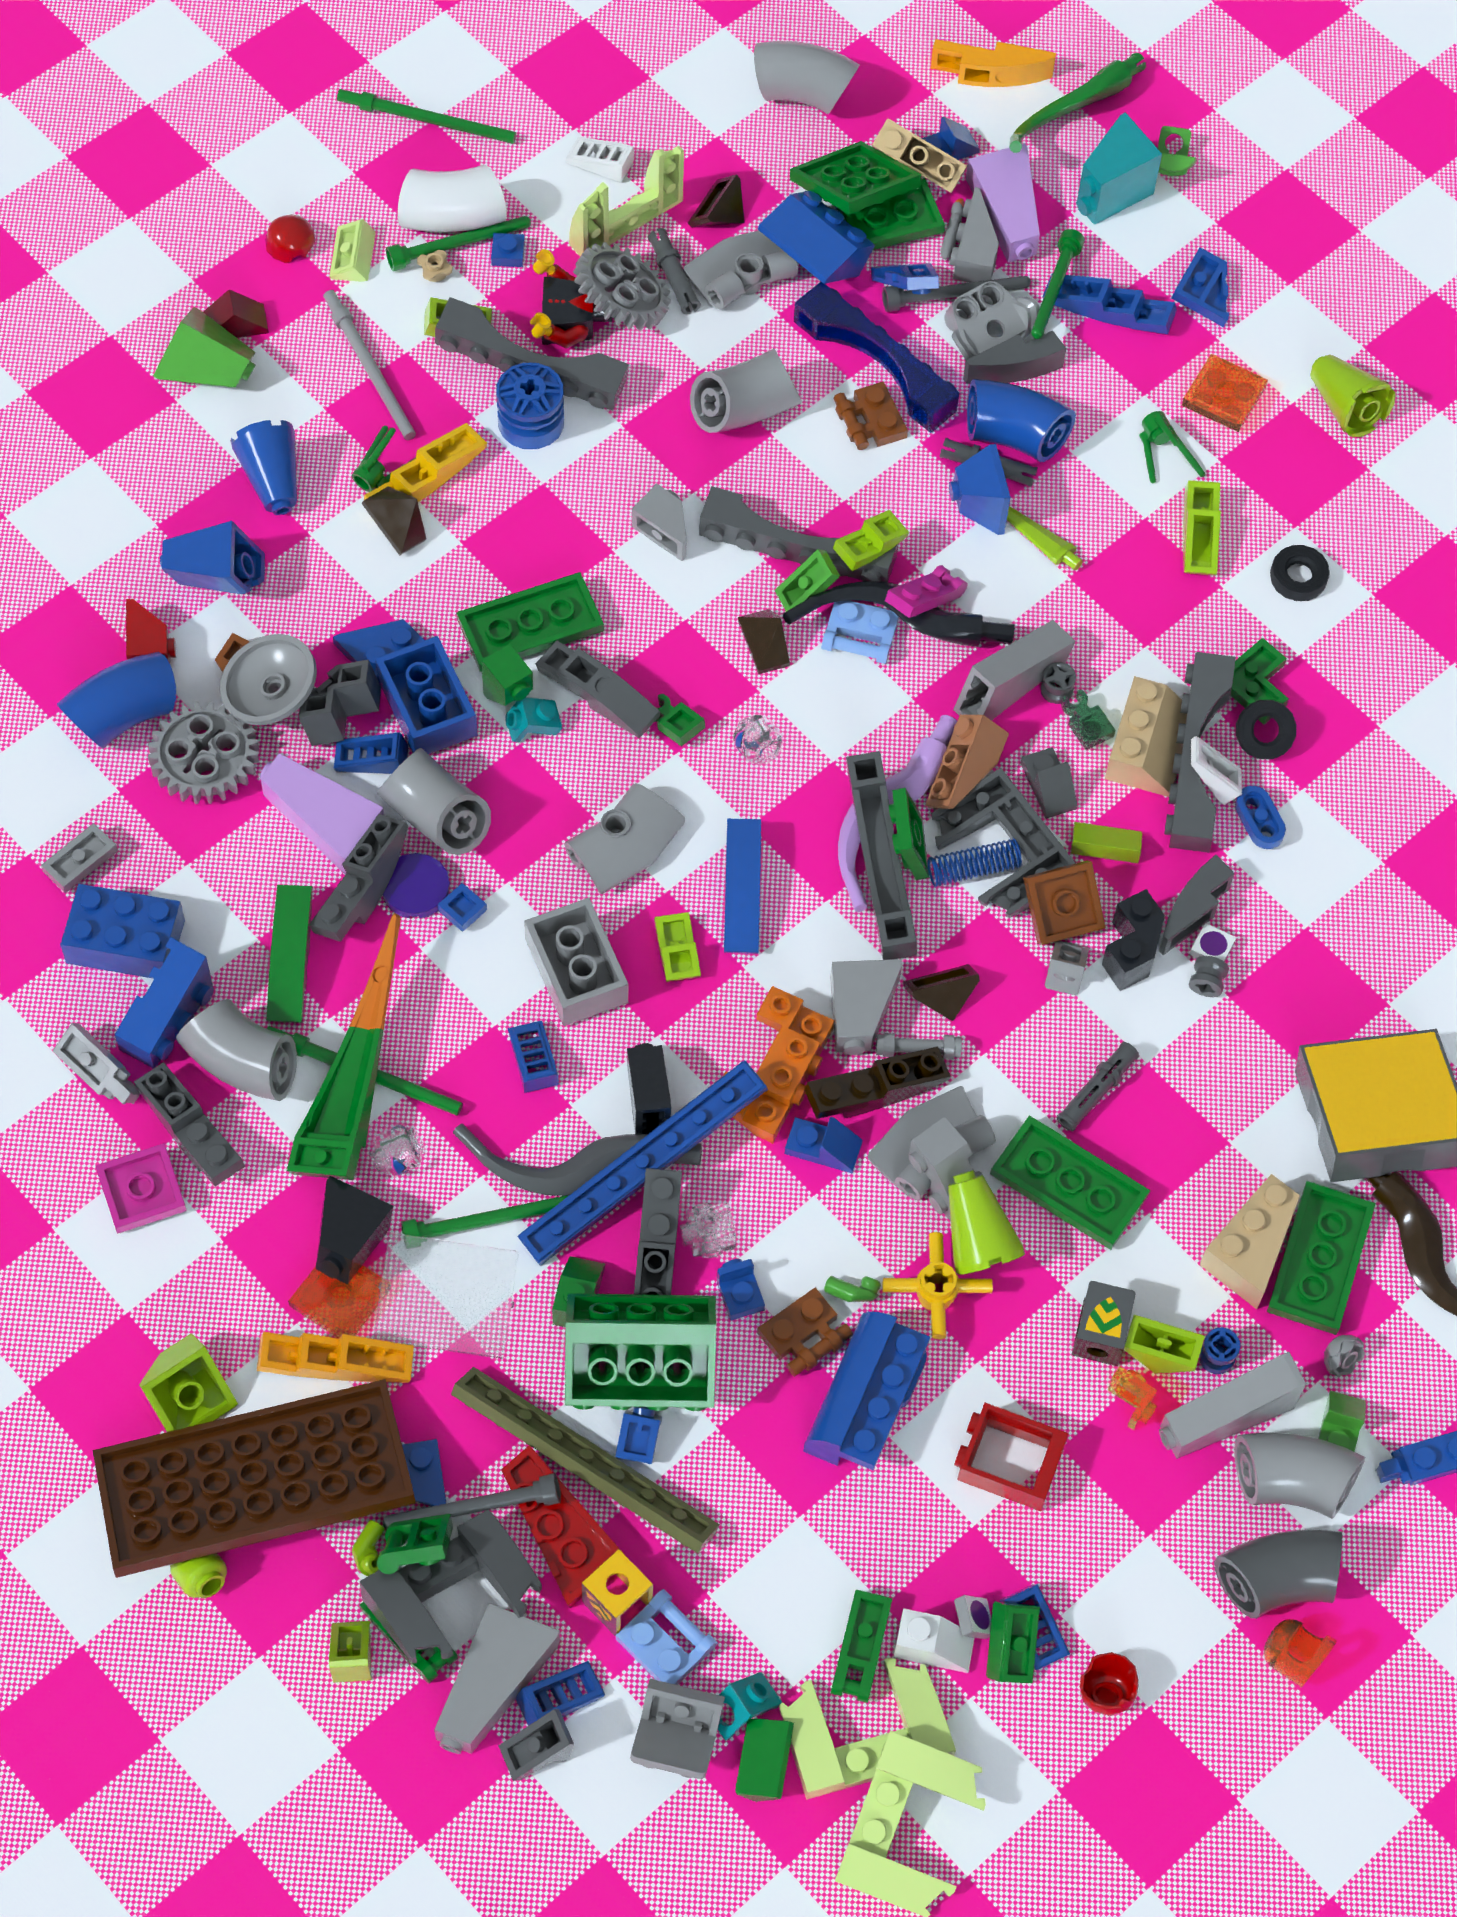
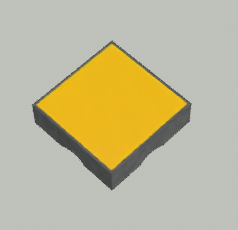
(1381, 1103)

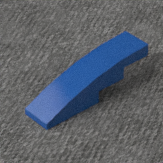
(1116, 306)
(742, 886)

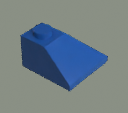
(982, 490)

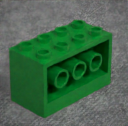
(640, 1351)

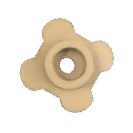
(435, 272)

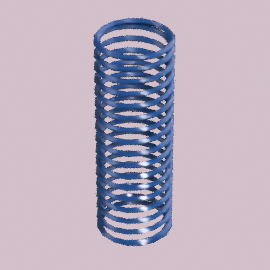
(938, 871)

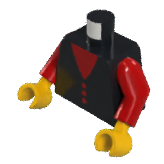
(565, 314)

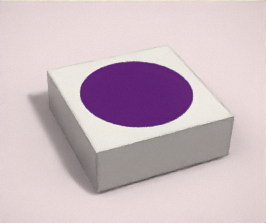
(1213, 943)
(973, 1616)

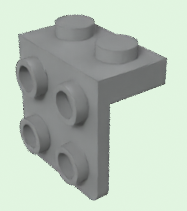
(677, 1729)

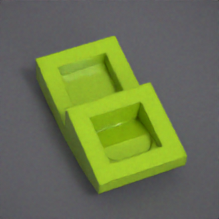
(873, 540)
(677, 947)

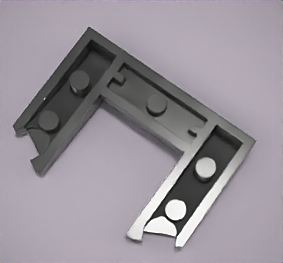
(1001, 801)
(479, 1546)

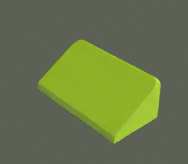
(1106, 842)

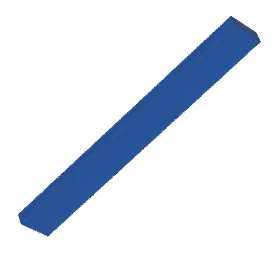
(655, 1151)

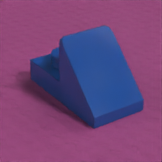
(954, 139)
(825, 1145)

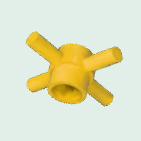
(925, 1287)

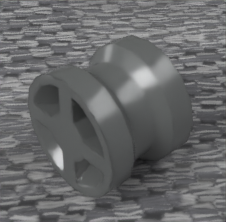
(1061, 674)
(1208, 976)

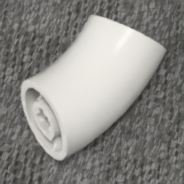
(451, 200)

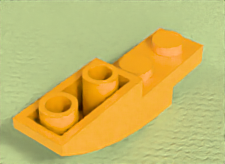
(1001, 67)

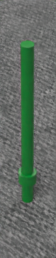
(370, 102)
(445, 1103)

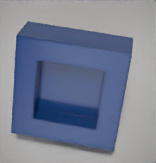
(508, 250)
(462, 907)

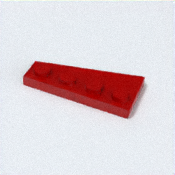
(564, 1531)

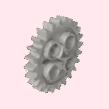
(622, 286)
(203, 753)

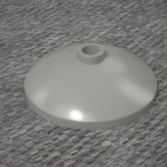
(268, 679)

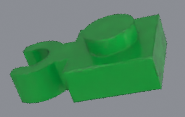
(678, 722)

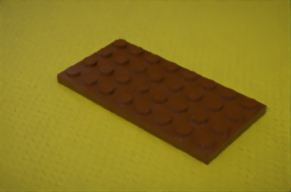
(252, 1478)

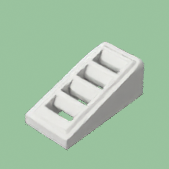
(606, 167)
(1216, 771)

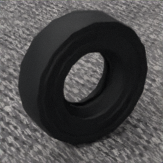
(1299, 590)
(1285, 736)

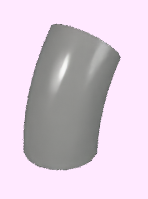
(802, 73)
(742, 394)
(437, 804)
(241, 1051)
(1295, 1471)

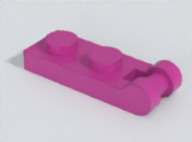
(926, 592)

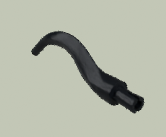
(951, 627)

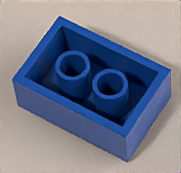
(426, 696)
(120, 930)

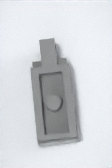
(95, 1065)

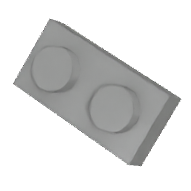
(79, 858)

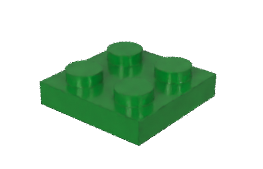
(910, 834)

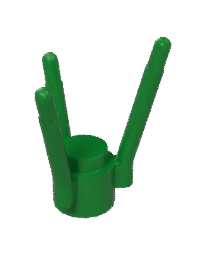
(1159, 431)
(370, 471)

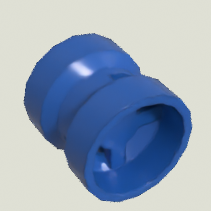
(1216, 1358)

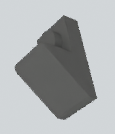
(1050, 782)
(537, 1745)

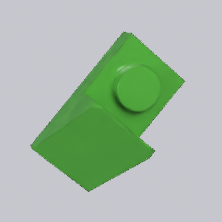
(808, 580)
(1342, 1420)

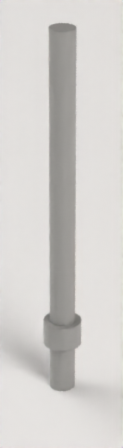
(344, 320)

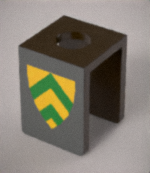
(1103, 1323)

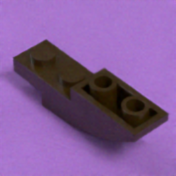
(879, 1086)

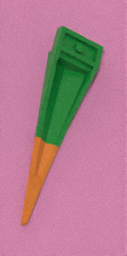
(341, 1112)

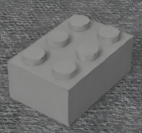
(576, 961)

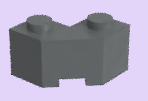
(347, 692)

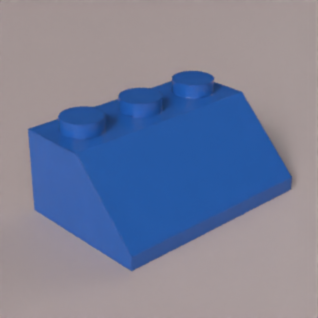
(817, 237)

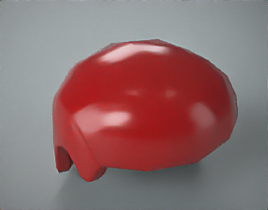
(289, 237)
(1109, 1684)

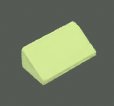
(353, 252)

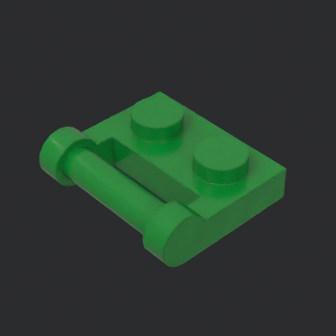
(425, 1545)

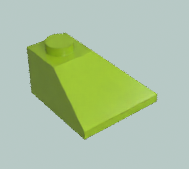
(186, 1386)

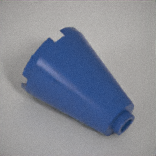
(269, 462)

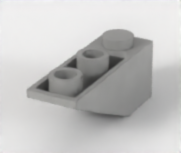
(978, 245)

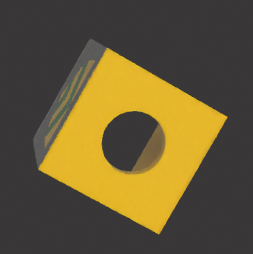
(608, 1606)

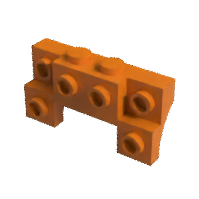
(787, 1063)

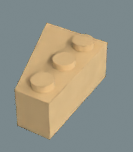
(1251, 1241)

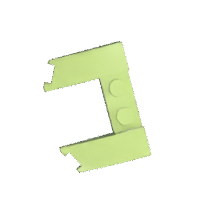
(662, 191)
(832, 1769)
(865, 1858)

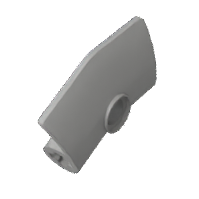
(738, 268)
(646, 827)
(892, 1151)

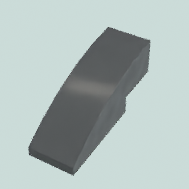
(1017, 360)
(1196, 902)

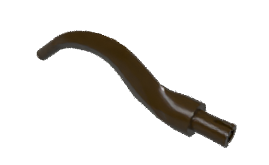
(1419, 1237)

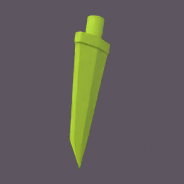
(1049, 543)

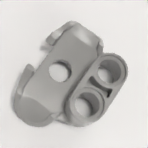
(1012, 313)

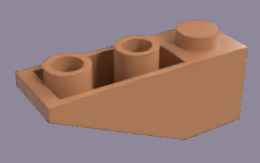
(968, 759)

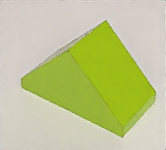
(1163, 1346)
(350, 1652)

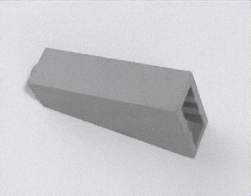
(1012, 671)
(1234, 1406)
(496, 1668)

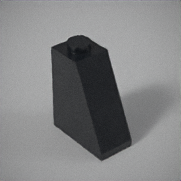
(648, 1087)
(349, 1229)

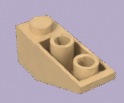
(919, 155)

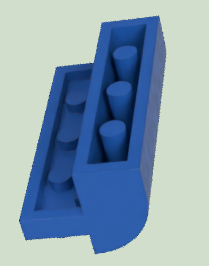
(867, 1391)

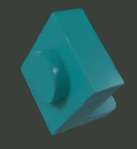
(533, 716)

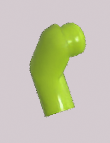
(365, 1550)

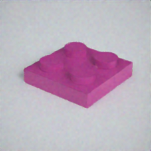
(140, 1188)

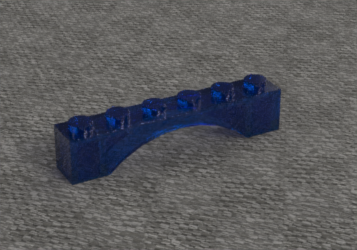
(832, 319)

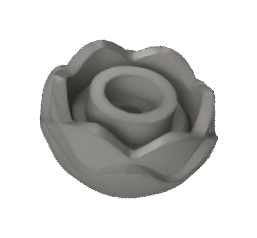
(1343, 1354)

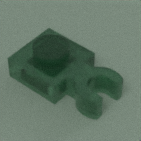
(1087, 723)

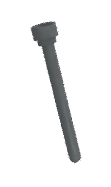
(895, 297)
(544, 1491)

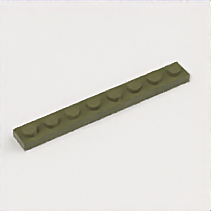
(585, 1459)

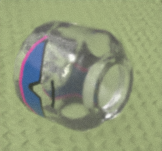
(758, 739)
(397, 1150)

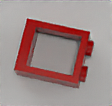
(1020, 1427)

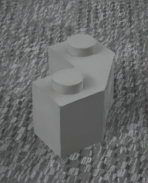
(940, 1155)

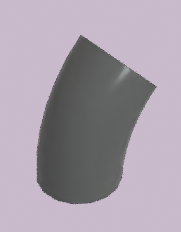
(1281, 1570)

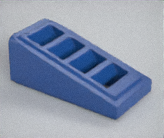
(392, 747)
(538, 1079)
(1034, 1593)
(527, 1696)

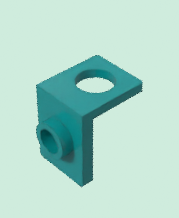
(747, 1699)

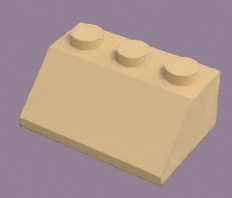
(1147, 738)

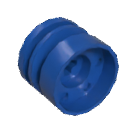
(530, 405)

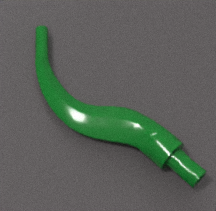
(1106, 83)

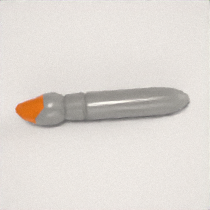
(952, 228)

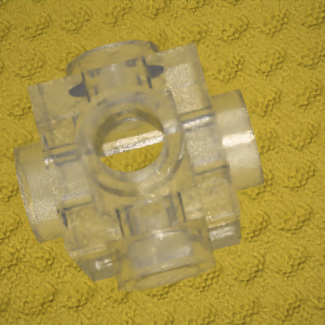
(709, 1230)

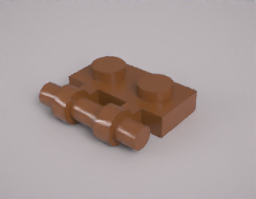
(879, 413)
(798, 1324)

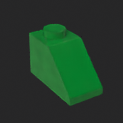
(506, 676)
(578, 1277)

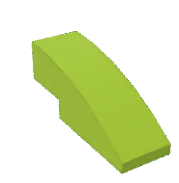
(1201, 527)

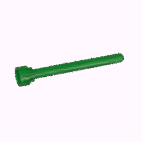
(1069, 246)
(400, 256)
(478, 1220)

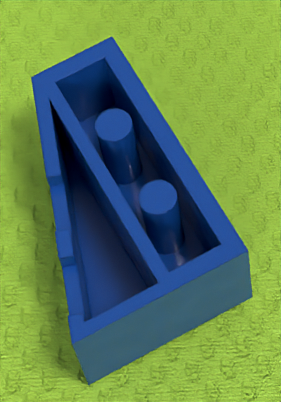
(167, 1006)

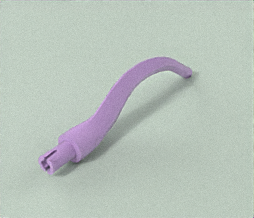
(917, 779)

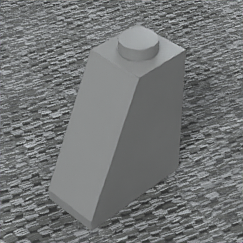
(861, 1000)

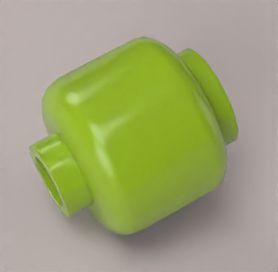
(200, 1576)

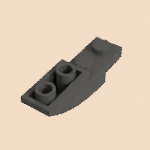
(600, 687)
(366, 878)
(188, 1124)
(658, 1232)

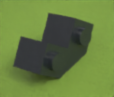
(1140, 925)

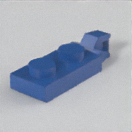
(1421, 1461)

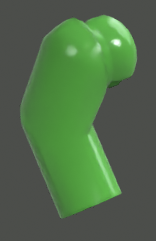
(851, 1293)

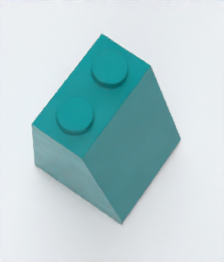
(1118, 171)

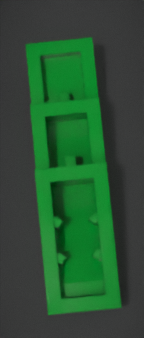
(289, 953)

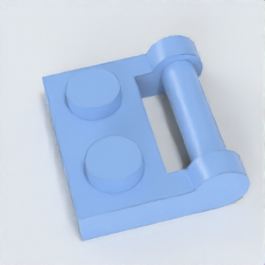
(864, 623)
(656, 1649)

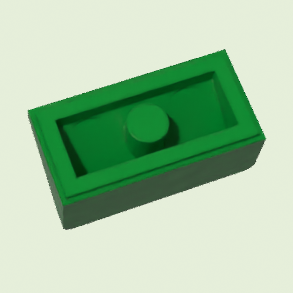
(1012, 1642)
(764, 1759)

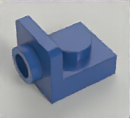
(739, 1288)
(638, 1435)

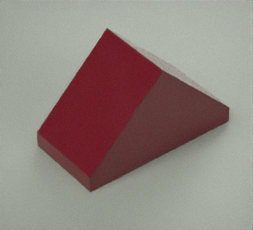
(238, 314)

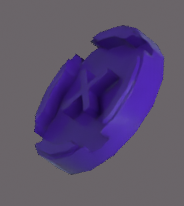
(416, 886)

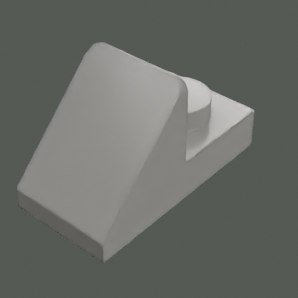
(1066, 967)

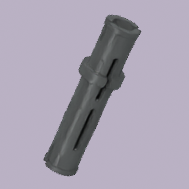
(669, 261)
(1012, 469)
(1123, 1058)

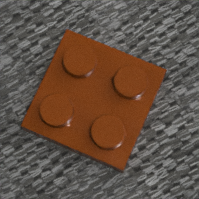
(1064, 902)

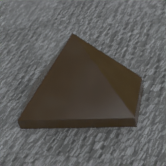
(721, 205)
(397, 518)
(765, 640)
(944, 990)

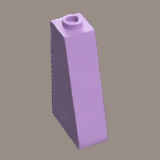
(1009, 198)
(318, 807)

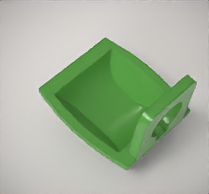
(1177, 163)

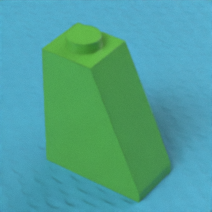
(205, 354)

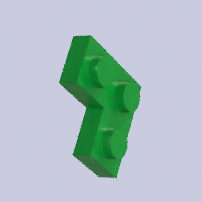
(1252, 676)

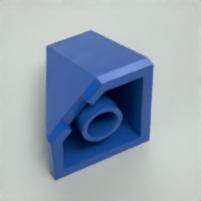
(214, 559)

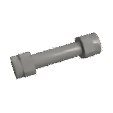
(887, 1045)

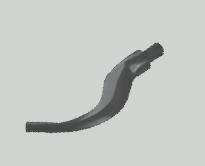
(568, 1176)

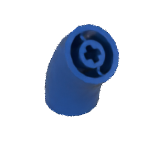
(1017, 418)
(121, 697)

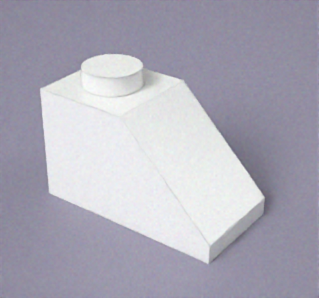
(932, 1641)

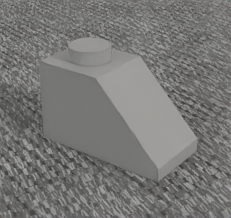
(661, 520)

